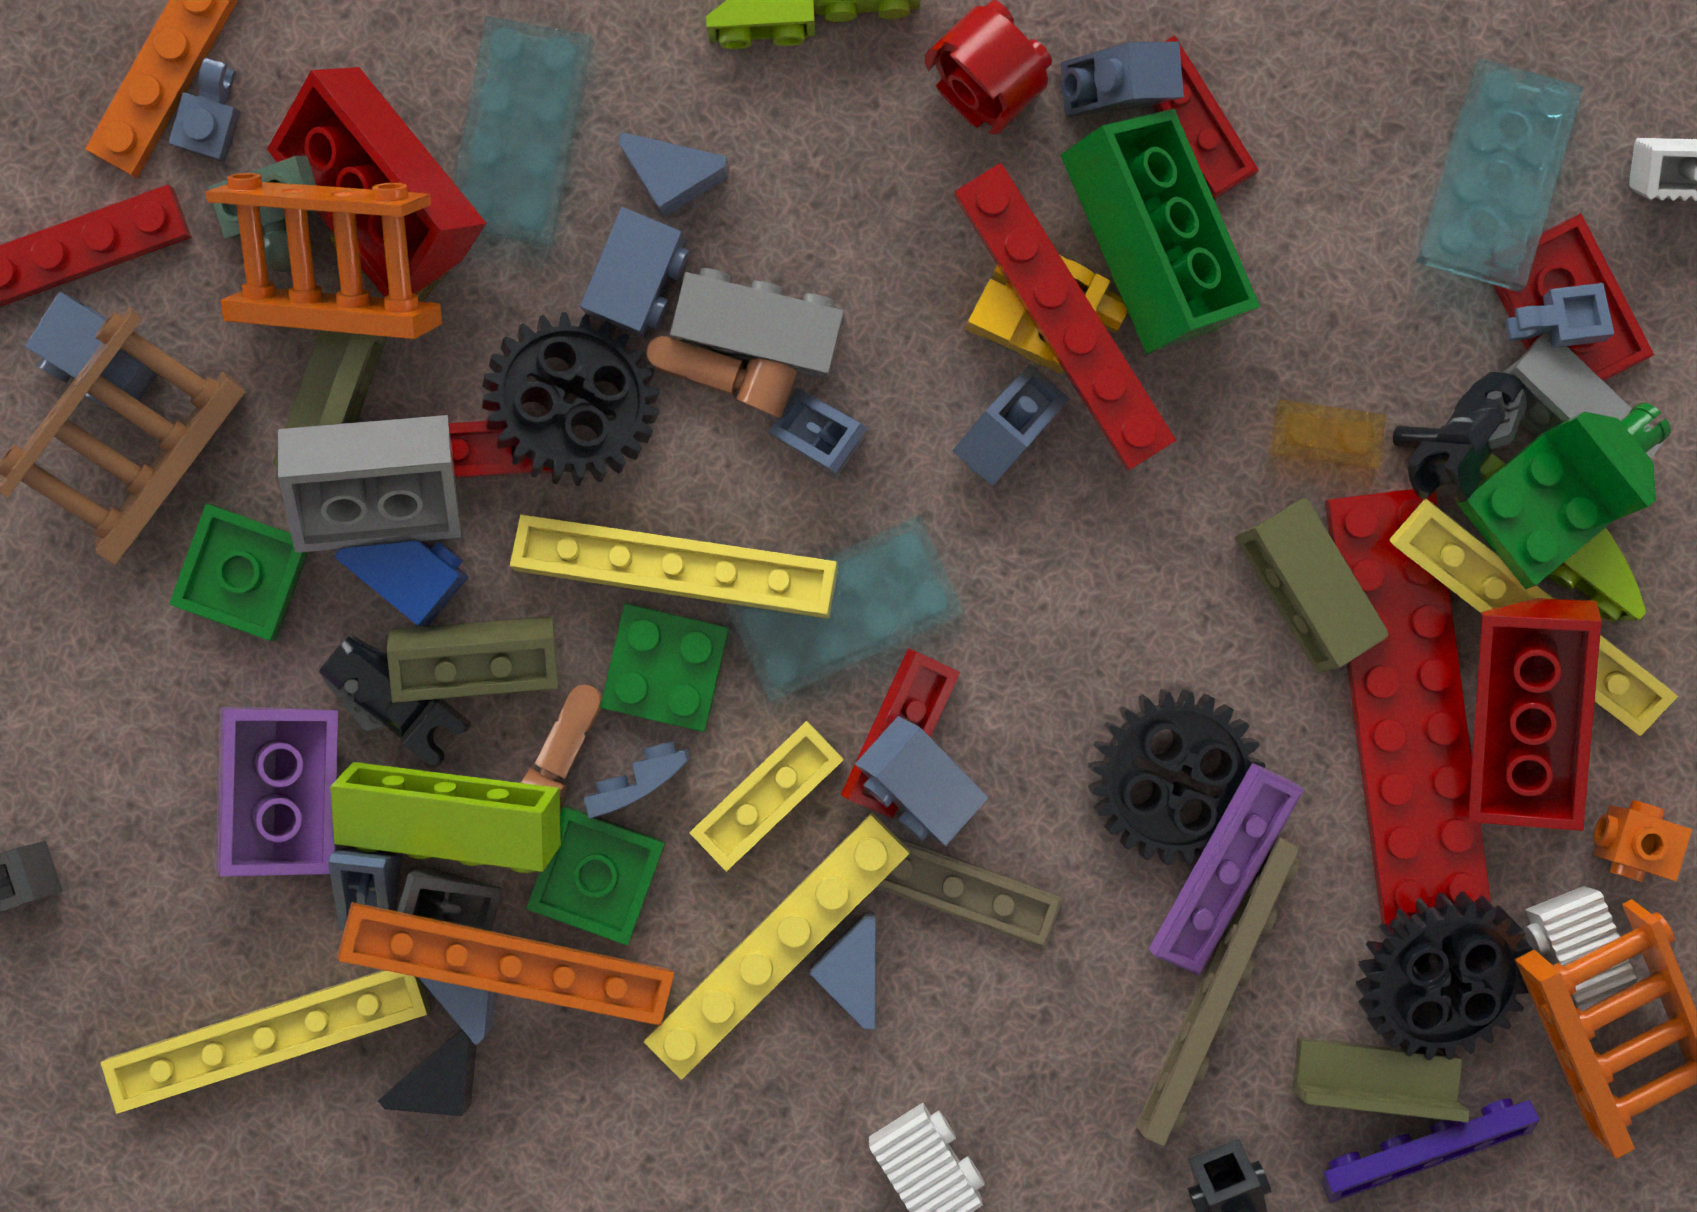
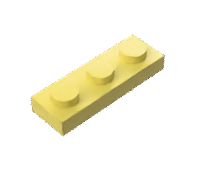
(766, 796)

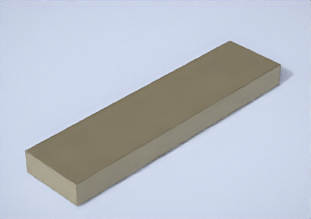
(974, 894)

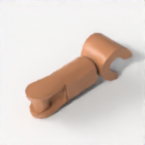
(762, 384)
(566, 739)

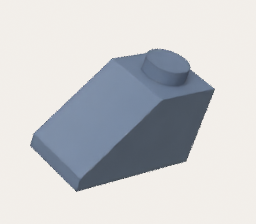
(1010, 424)

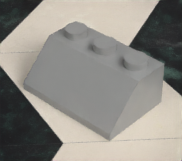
(368, 483)

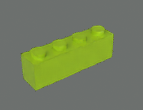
(446, 816)

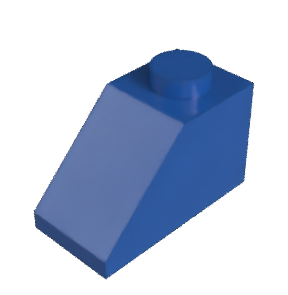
(408, 575)

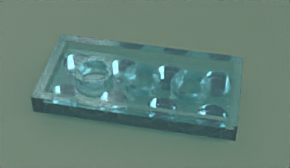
(522, 127)
(1499, 175)
(880, 598)

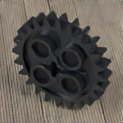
(550, 438)
(1194, 733)
(1455, 986)

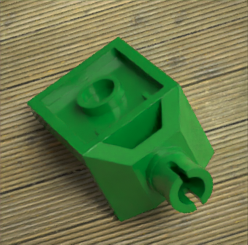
(1566, 489)

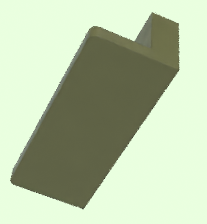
(335, 380)
(1312, 586)
(472, 659)
(1378, 1080)

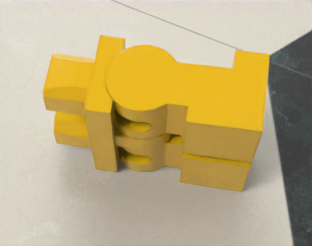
(1006, 322)

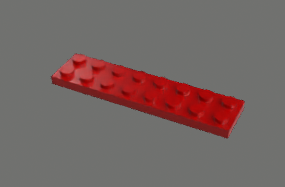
(1409, 716)

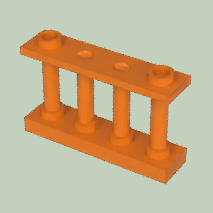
(304, 303)
(1572, 1029)

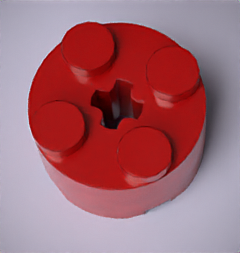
(989, 67)

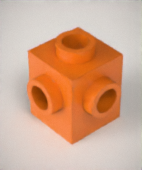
(1641, 842)

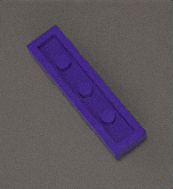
(1448, 1141)

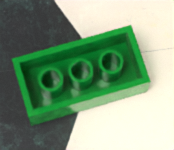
(1159, 229)

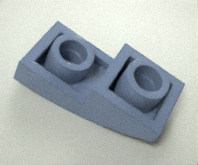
(658, 766)

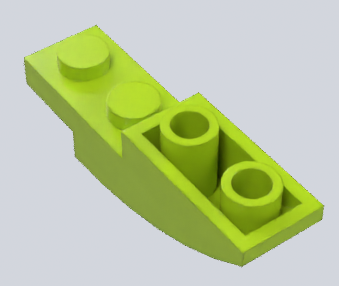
(789, 21)
(1595, 570)

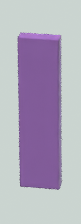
(1226, 869)

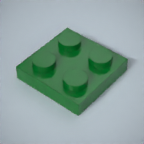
(239, 573)
(664, 667)
(597, 876)

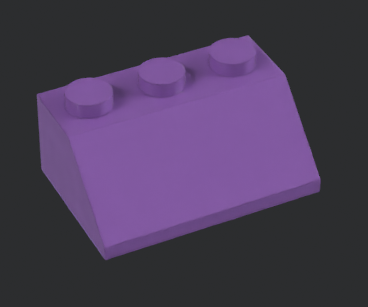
(275, 791)

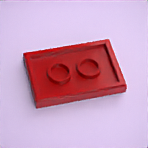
(1571, 258)

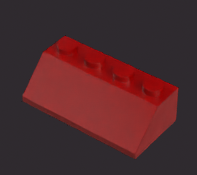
(362, 142)
(1535, 713)

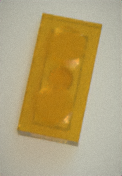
(1327, 434)

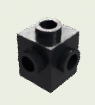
(1228, 1181)

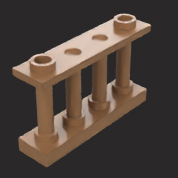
(145, 483)

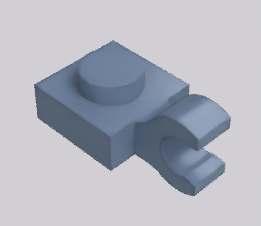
(205, 121)
(1570, 315)

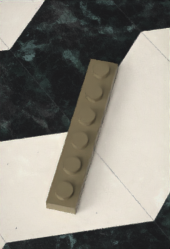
(1210, 1006)

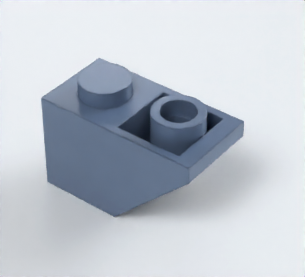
(1122, 78)

